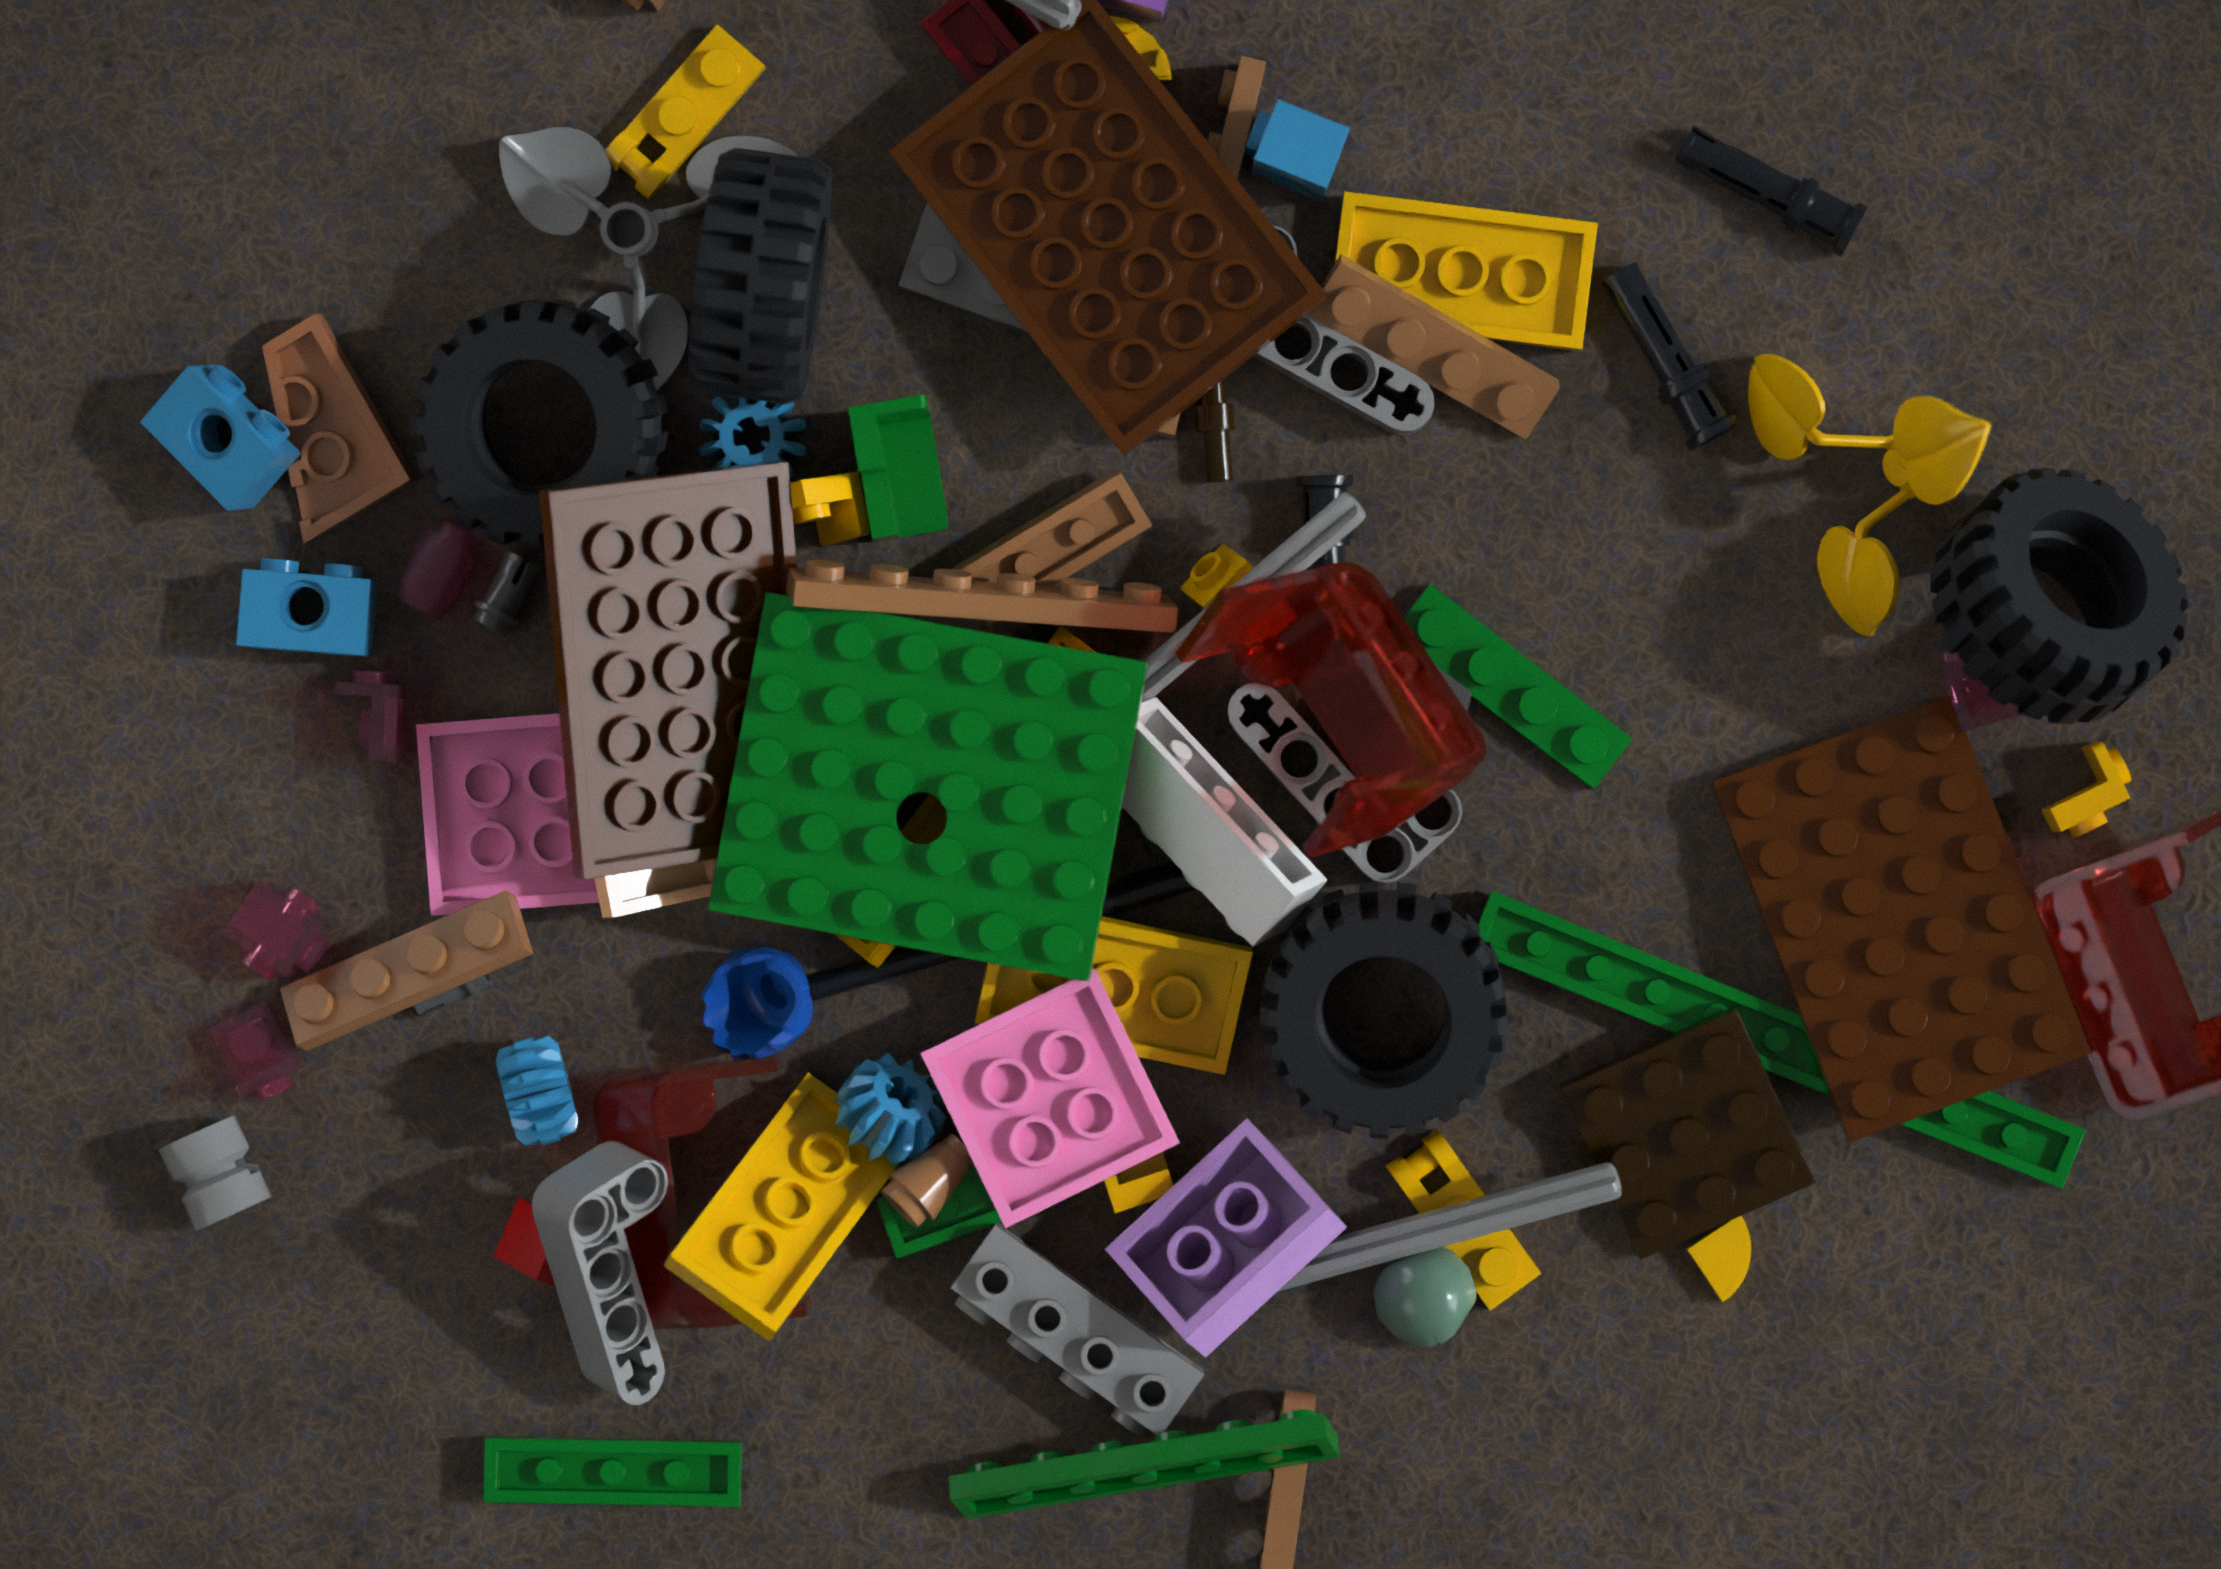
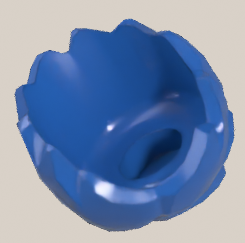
(757, 1003)

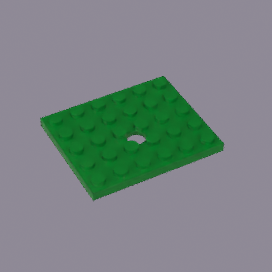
(1002, 729)

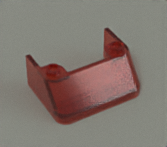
(1364, 682)
(2124, 978)
(642, 1114)

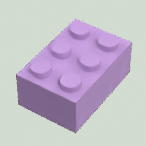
(1225, 1238)

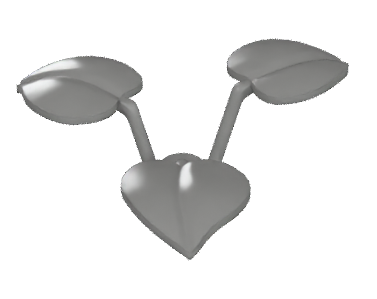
(555, 183)

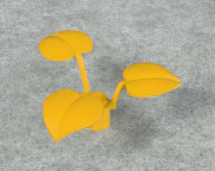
(1926, 456)

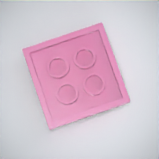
(497, 813)
(1049, 1098)

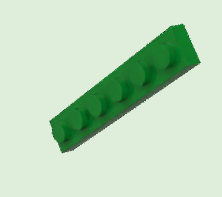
(1121, 1469)

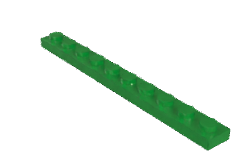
(1679, 998)

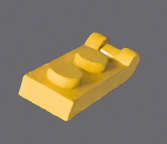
(685, 110)
(1494, 1260)

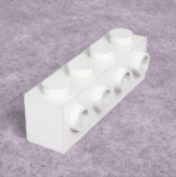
(1215, 830)

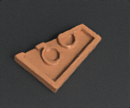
(343, 442)

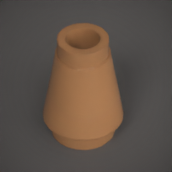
(928, 1180)

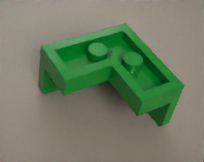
(899, 467)

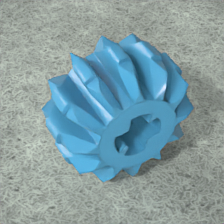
(765, 420)
(537, 1090)
(890, 1109)

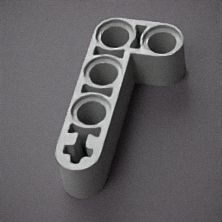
(1331, 346)
(1329, 775)
(581, 1229)

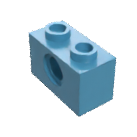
(1296, 149)
(188, 425)
(268, 616)

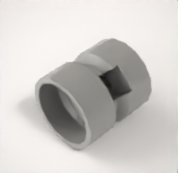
(215, 1172)

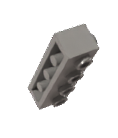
(1076, 1330)

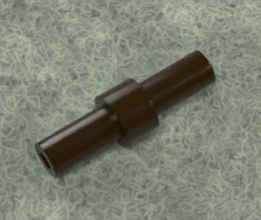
(1215, 420)

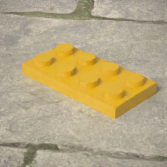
(1487, 268)
(1167, 986)
(781, 1212)

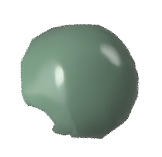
(1424, 1297)

